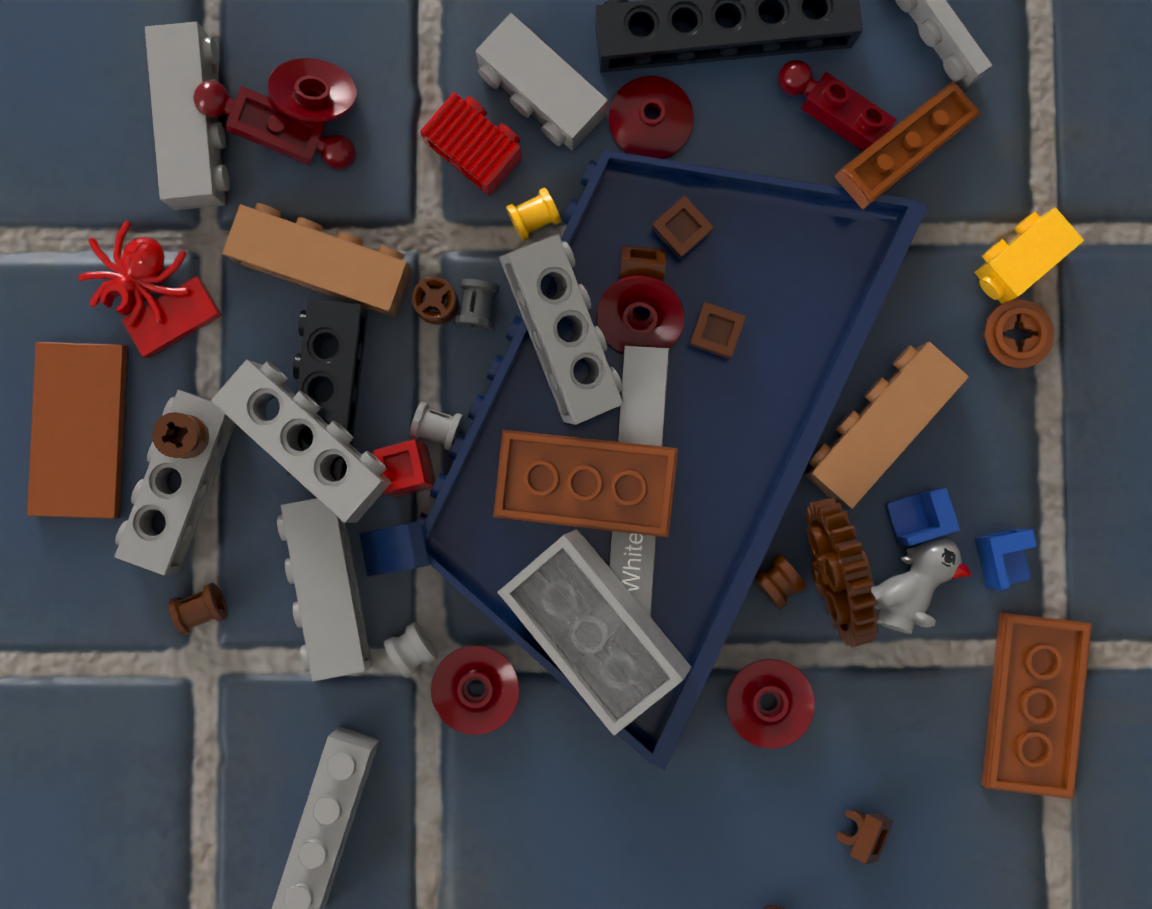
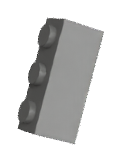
(540, 83)

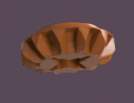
(1029, 318)

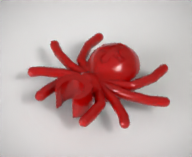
(133, 275)

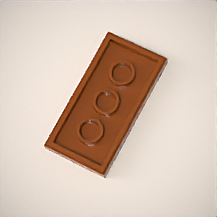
(77, 430)
(586, 483)
(1036, 705)

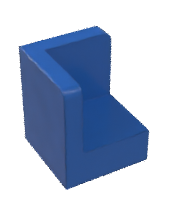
(922, 516)
(1004, 557)

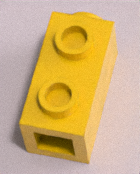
(1027, 257)

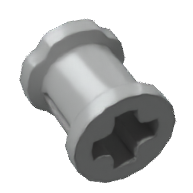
(435, 426)

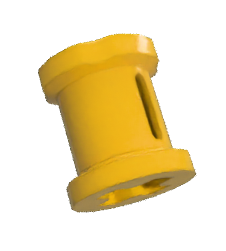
(533, 214)

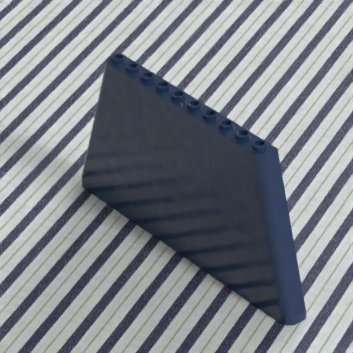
(809, 282)

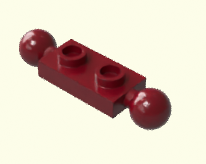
(836, 105)
(261, 122)

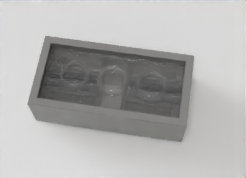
(595, 631)

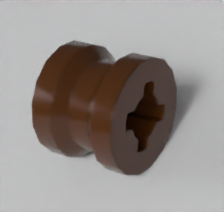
(430, 293)
(191, 435)
(779, 581)

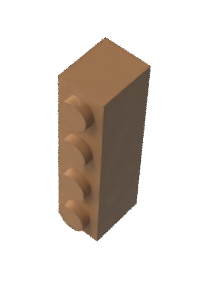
(318, 260)
(885, 424)

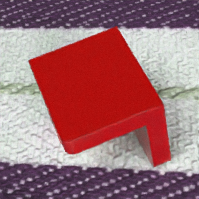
(407, 467)

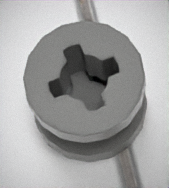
(410, 650)

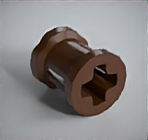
(198, 609)

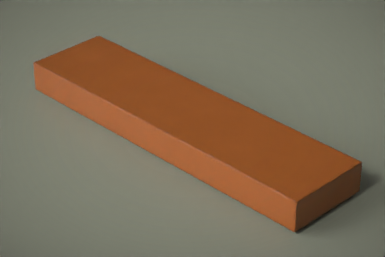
(907, 145)

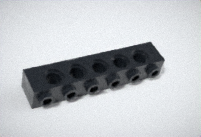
(708, 41)

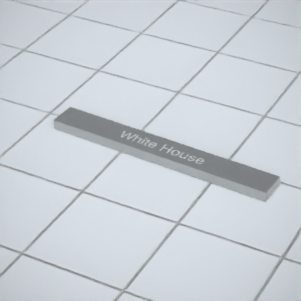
(640, 423)

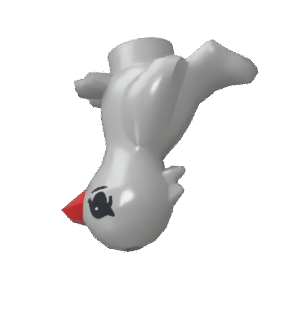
(908, 595)

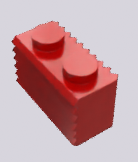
(472, 142)

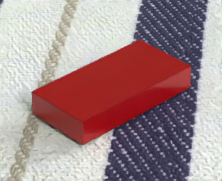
(180, 318)

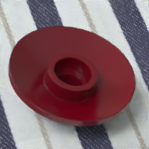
(311, 90)
(646, 136)
(626, 327)
(471, 712)
(785, 719)

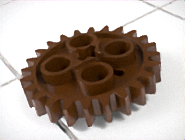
(841, 572)

